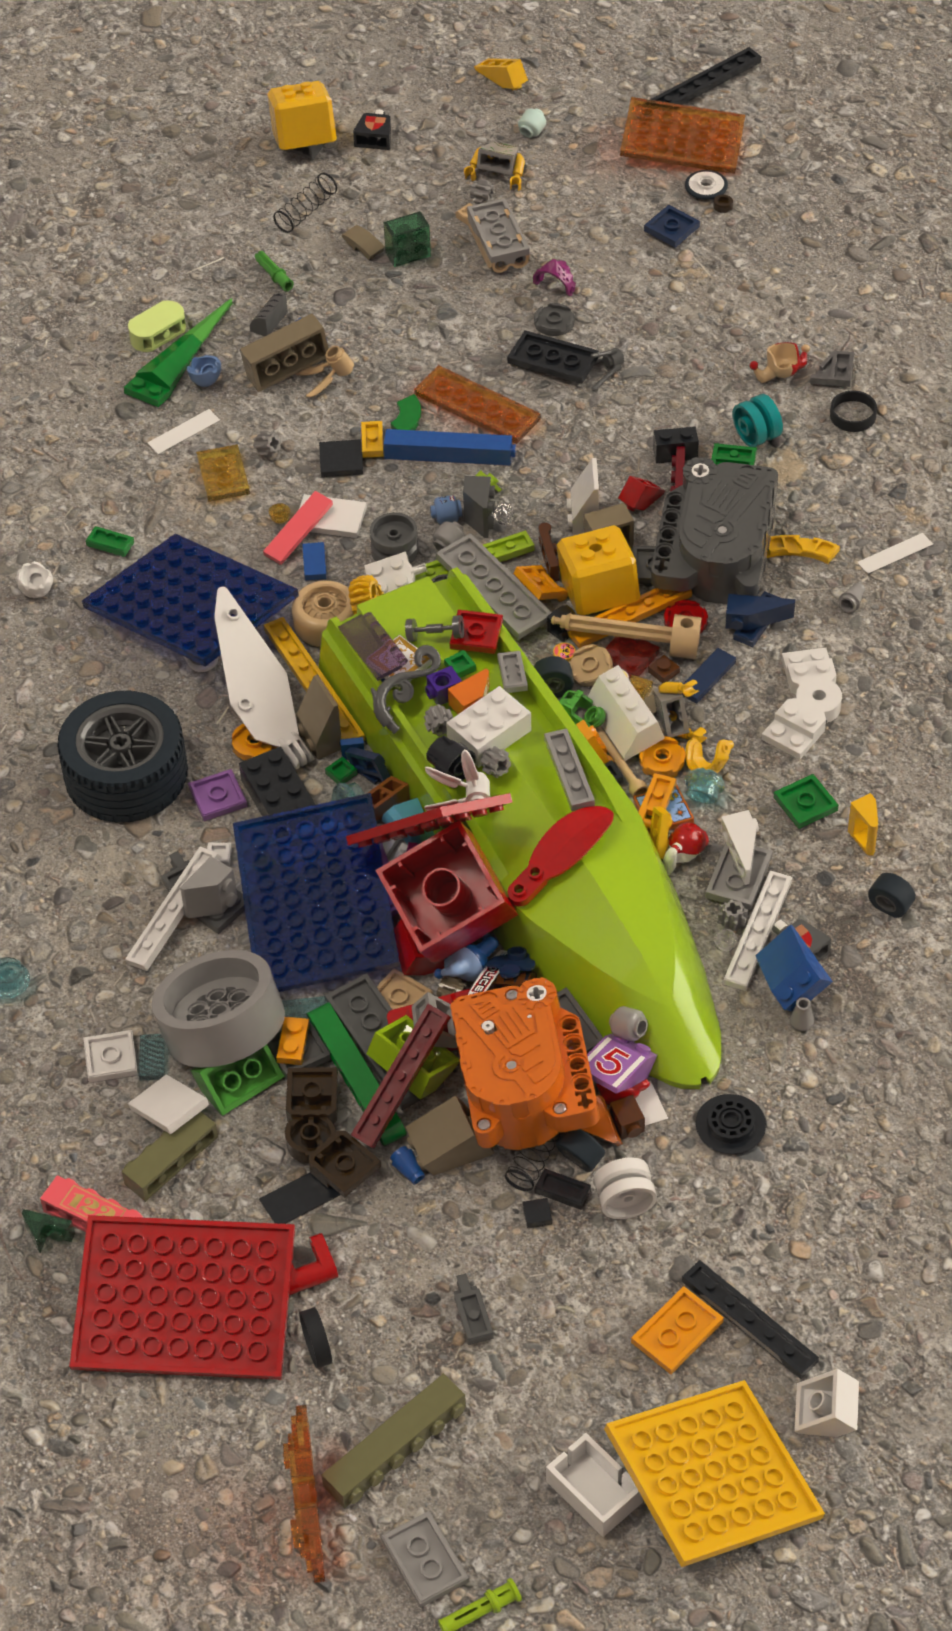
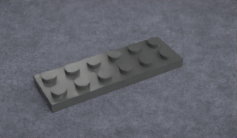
(362, 1014)

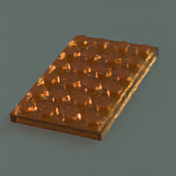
(682, 135)

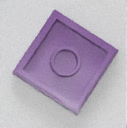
(217, 795)

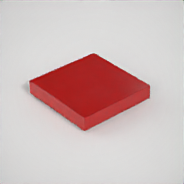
(480, 632)

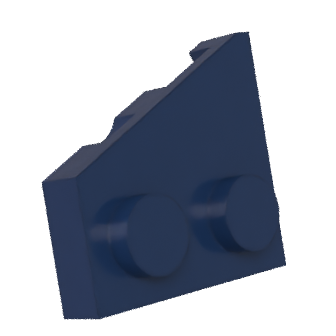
(368, 764)

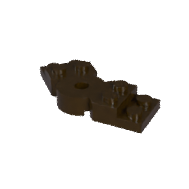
(312, 1111)

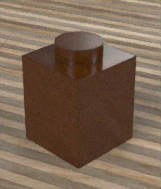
(627, 1117)

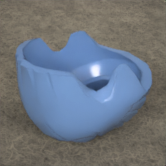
(204, 370)

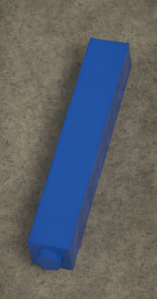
(448, 447)

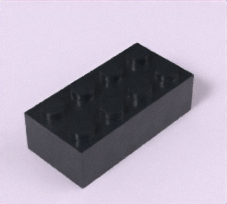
(274, 783)

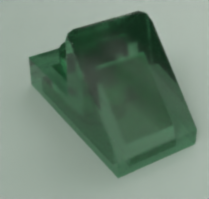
(43, 1226)

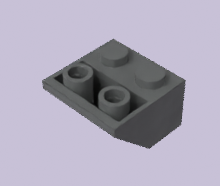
(478, 503)

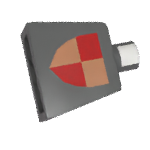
(816, 940)

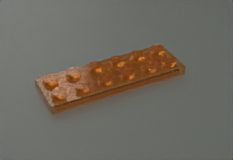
(477, 404)

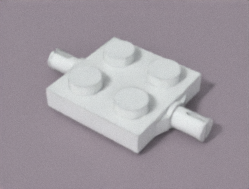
(394, 571)

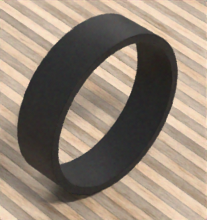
(853, 426)
(315, 1337)

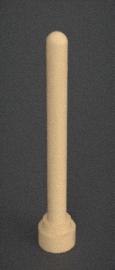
(636, 786)

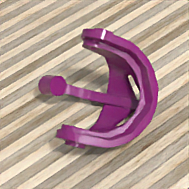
(558, 269)

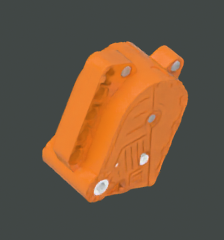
(523, 1065)

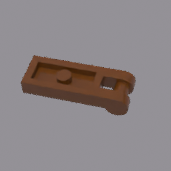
(549, 551)

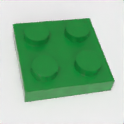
(806, 801)

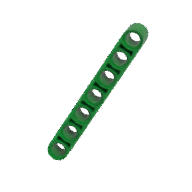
(351, 1065)

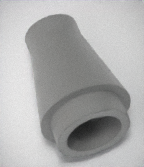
(851, 599)
(802, 1015)

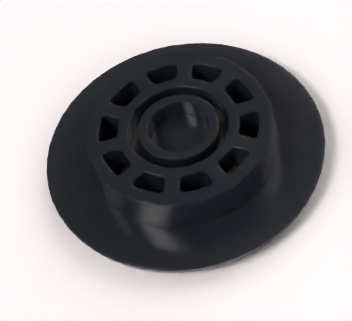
(731, 1116)

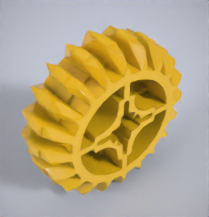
(362, 590)

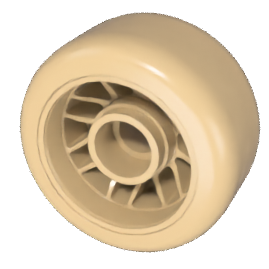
(316, 606)

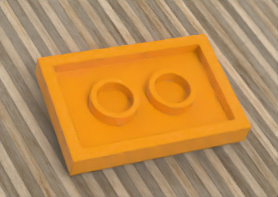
(677, 1330)

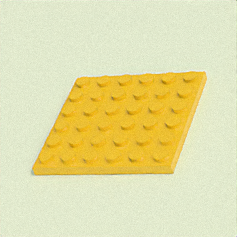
(713, 1472)

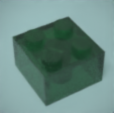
(407, 239)

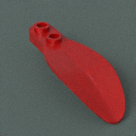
(560, 850)

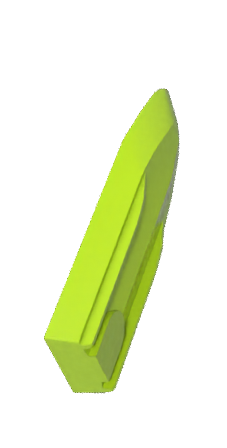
(609, 921)

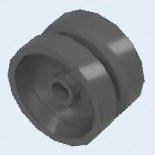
(393, 535)

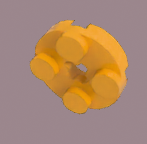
(244, 748)
(668, 767)

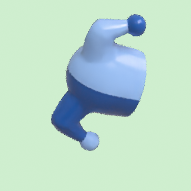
(468, 961)

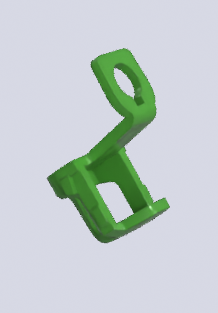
(575, 700)

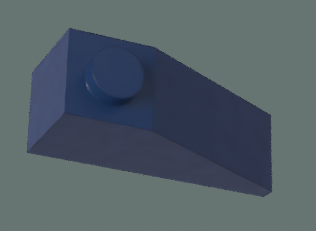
(751, 612)

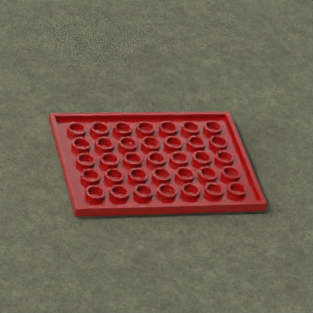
(183, 1297)

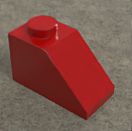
(639, 493)

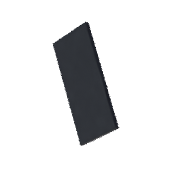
(297, 1198)

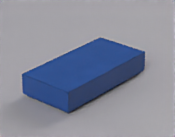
(314, 561)

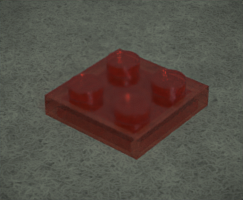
(632, 654)

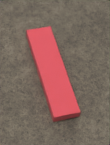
(298, 527)

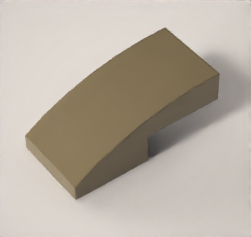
(363, 240)

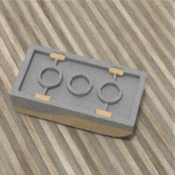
(498, 235)

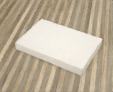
(341, 519)
(168, 1104)

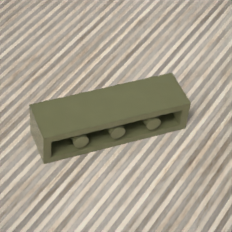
(168, 1156)

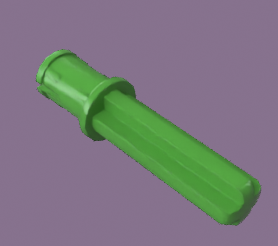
(277, 274)

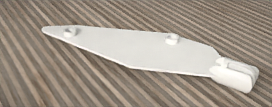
(257, 682)

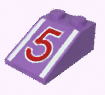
(620, 1063)

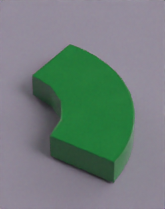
(409, 414)

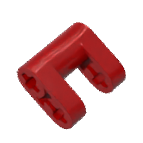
(315, 1272)

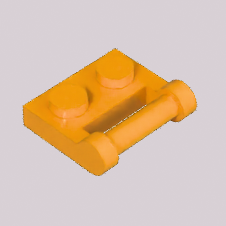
(540, 583)

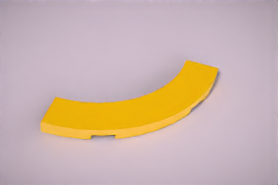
(796, 546)

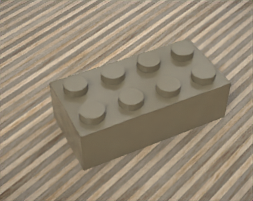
(284, 352)

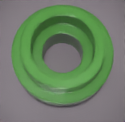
(595, 716)

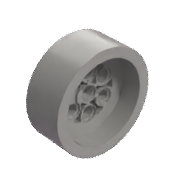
(218, 1008)

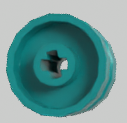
(757, 420)

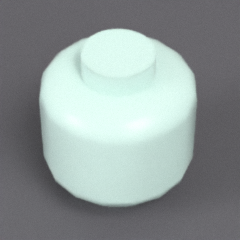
(532, 123)

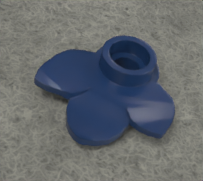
(512, 963)

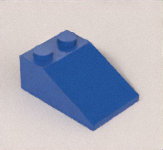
(792, 969)

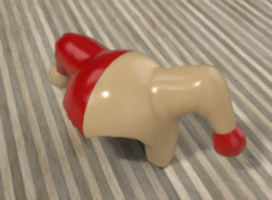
(782, 361)

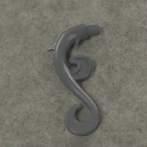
(401, 679)

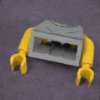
(500, 159)
(672, 710)

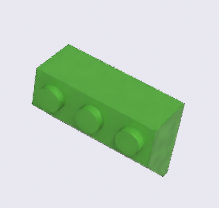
(238, 1081)

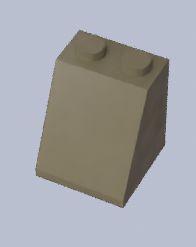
(445, 1138)

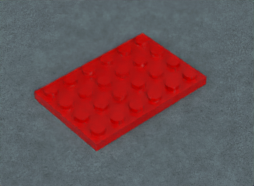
(429, 820)

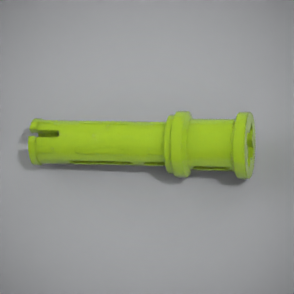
(491, 1602)

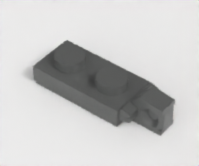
(472, 1311)

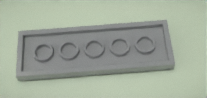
(497, 585)

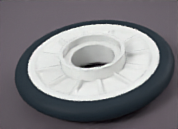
(717, 182)

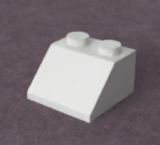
(827, 1405)

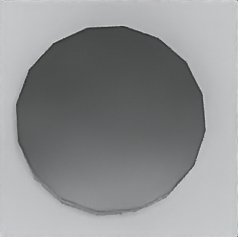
(554, 319)

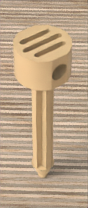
(682, 636)

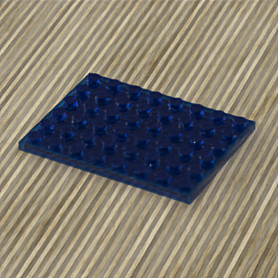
(174, 594)
(311, 897)

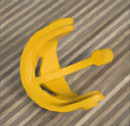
(695, 759)

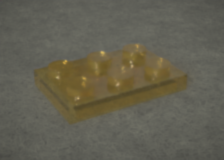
(223, 473)

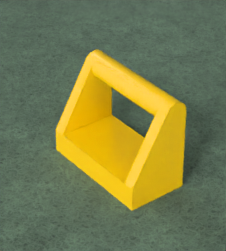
(864, 823)

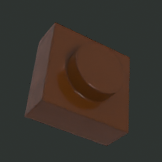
(663, 669)

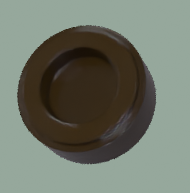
(723, 203)

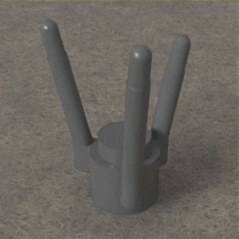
(612, 359)

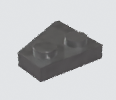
(835, 370)

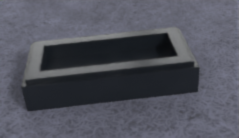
(562, 1189)

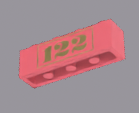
(72, 1202)

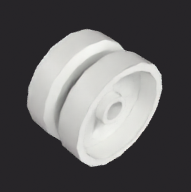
(625, 1188)

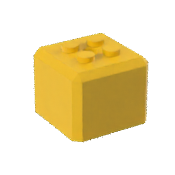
(301, 115)
(598, 570)

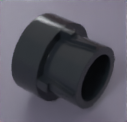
(446, 756)

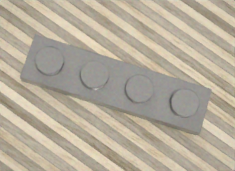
(569, 769)

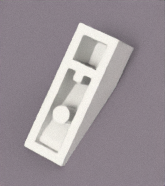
(740, 836)

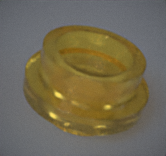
(279, 512)

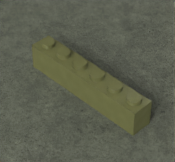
(394, 1441)

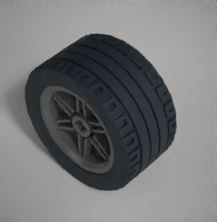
(122, 756)

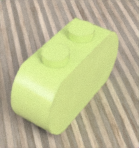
(157, 326)

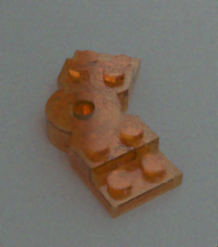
(306, 1525)

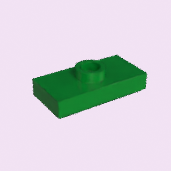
(110, 541)

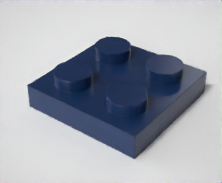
(671, 226)

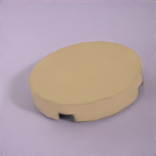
(589, 663)

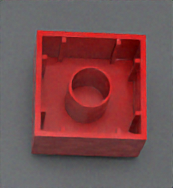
(446, 892)

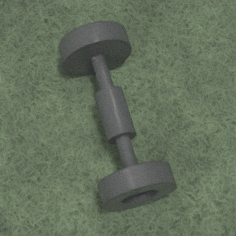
(412, 630)

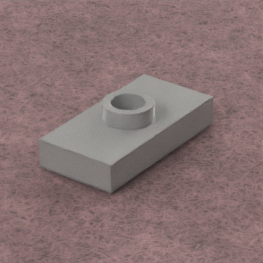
(512, 671)

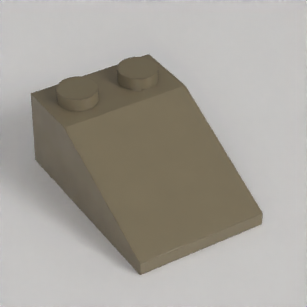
(319, 720)

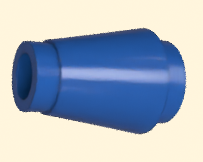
(405, 1162)

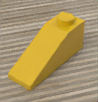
(503, 72)

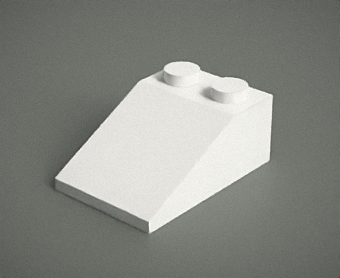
(583, 497)

